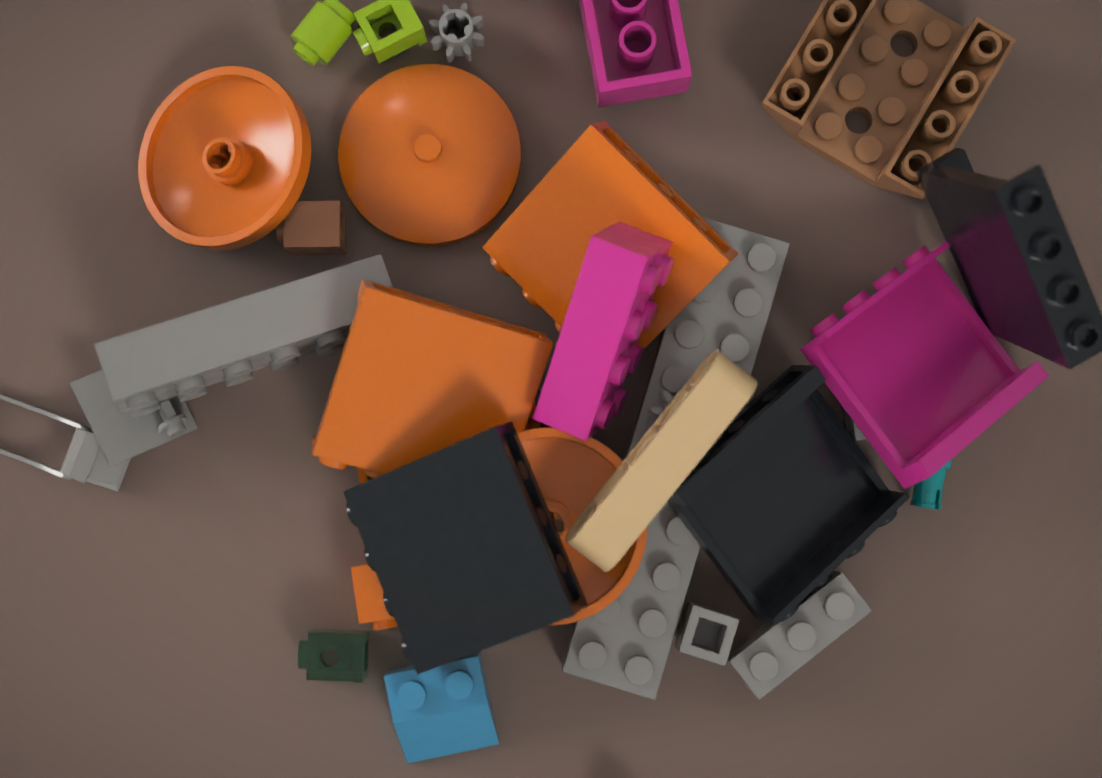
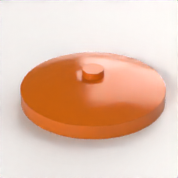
(429, 155)
(224, 158)
(569, 478)

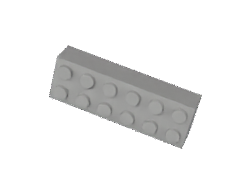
(235, 338)

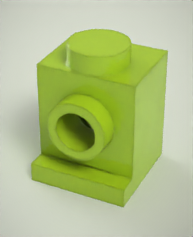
(383, 15)

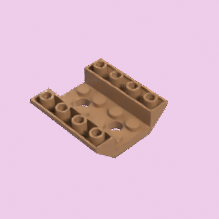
(911, 102)

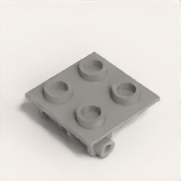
(122, 434)

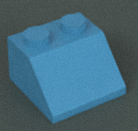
(442, 708)

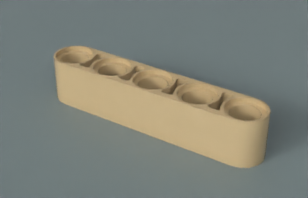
(661, 460)

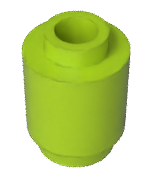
(323, 32)

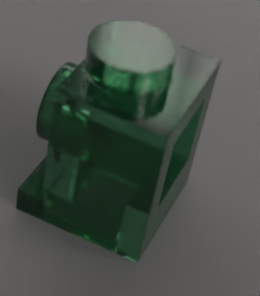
(352, 651)

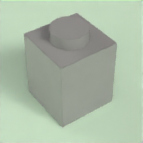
(706, 633)

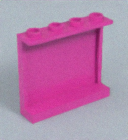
(917, 368)

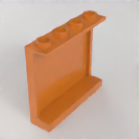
(583, 194)
(423, 380)

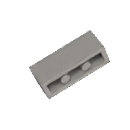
(781, 649)

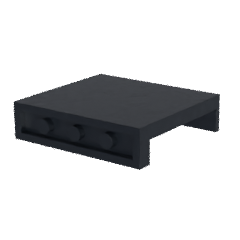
(1015, 258)
(783, 496)
(465, 549)

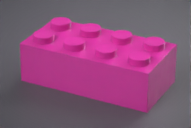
(635, 49)
(603, 329)

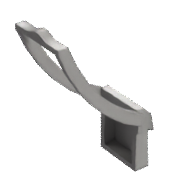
(84, 456)

